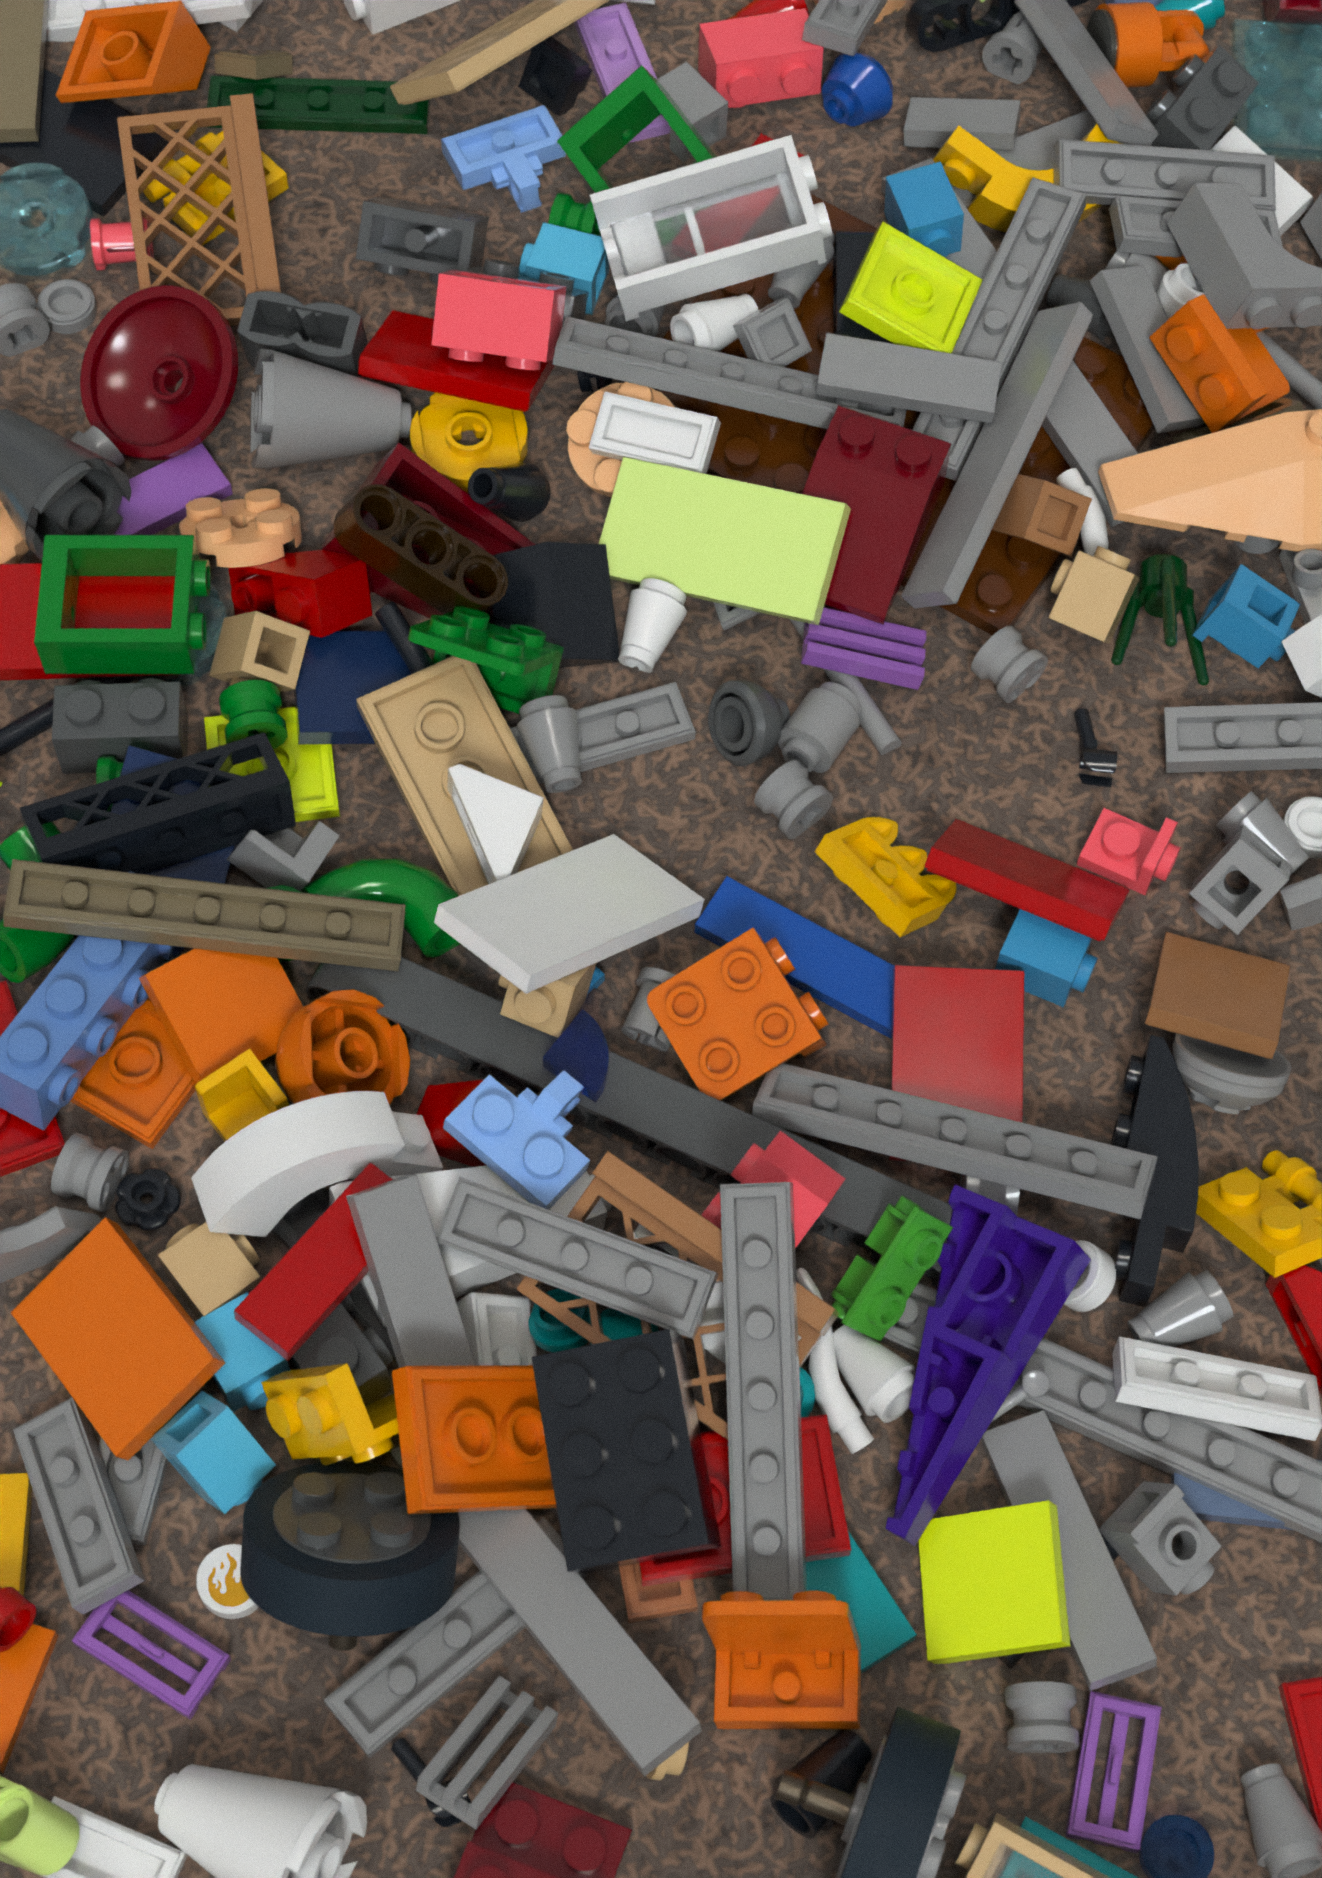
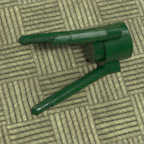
(1163, 594)

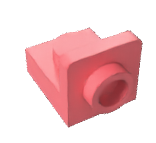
(1129, 851)

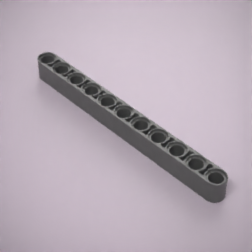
(636, 1104)

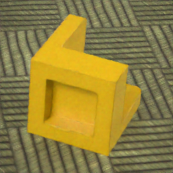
(239, 1095)

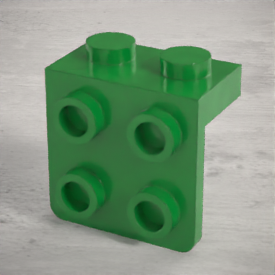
(513, 662)

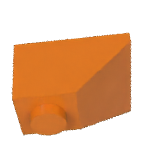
(134, 53)

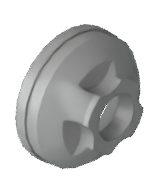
(1228, 1077)

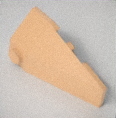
(1238, 480)

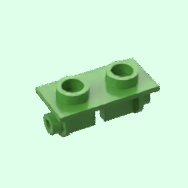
(876, 1296)

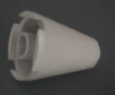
(319, 413)

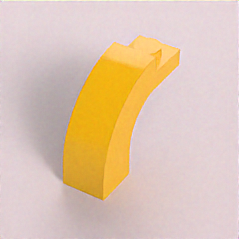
(992, 179)

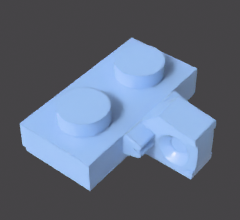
(507, 154)
(523, 1136)

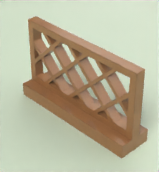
(247, 197)
(694, 1240)

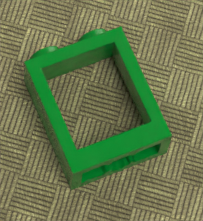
(619, 120)
(120, 649)

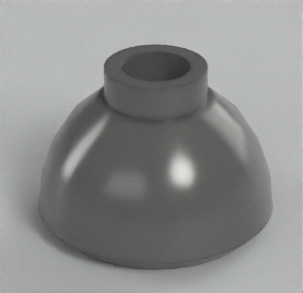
(745, 721)

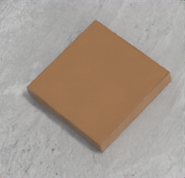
(1218, 995)

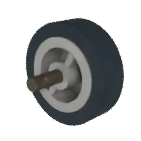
(902, 1810)

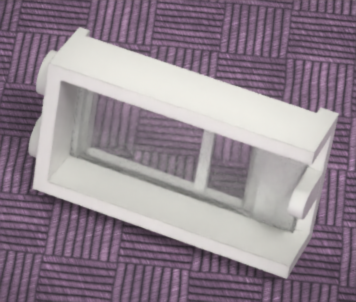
(711, 225)

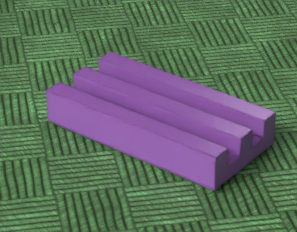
(864, 640)
(200, 1682)
(1102, 1832)

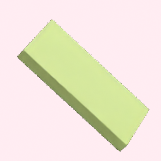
(724, 539)

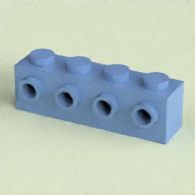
(72, 1023)

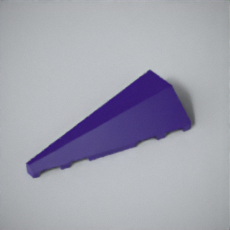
(990, 1312)

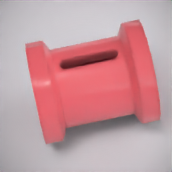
(114, 243)

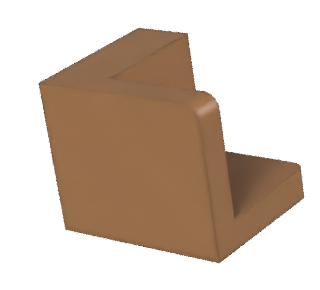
(1043, 514)

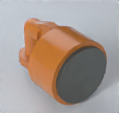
(1145, 40)

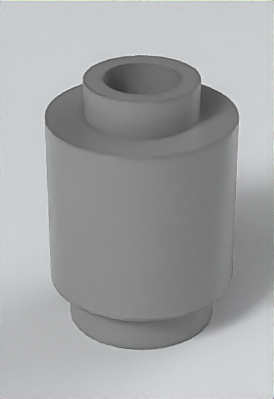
(821, 727)

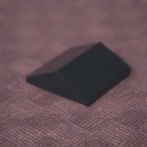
(565, 595)

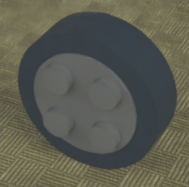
(343, 1554)

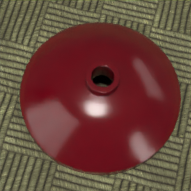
(140, 358)

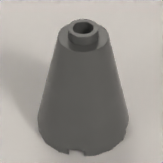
(56, 484)

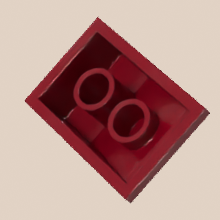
(892, 487)
(445, 501)

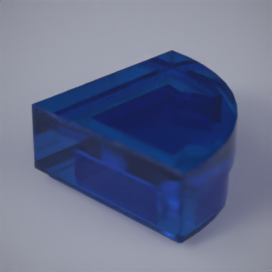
(582, 1054)

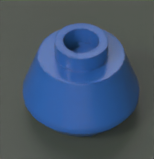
(857, 90)

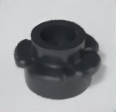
(151, 1215)

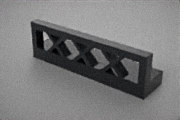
(165, 824)

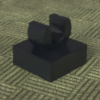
(555, 75)

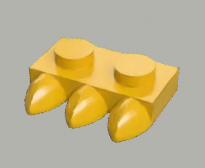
(886, 875)

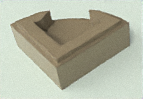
(252, 66)

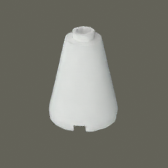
(259, 1823)

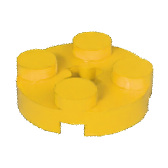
(441, 425)

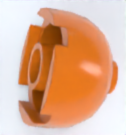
(341, 1047)

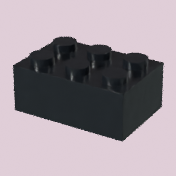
(625, 1452)

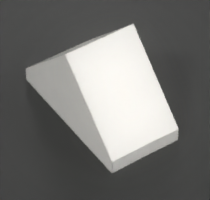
(496, 819)

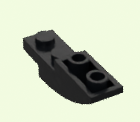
(1162, 1127)

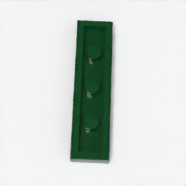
(323, 104)

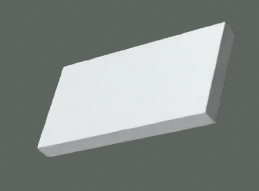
(568, 912)

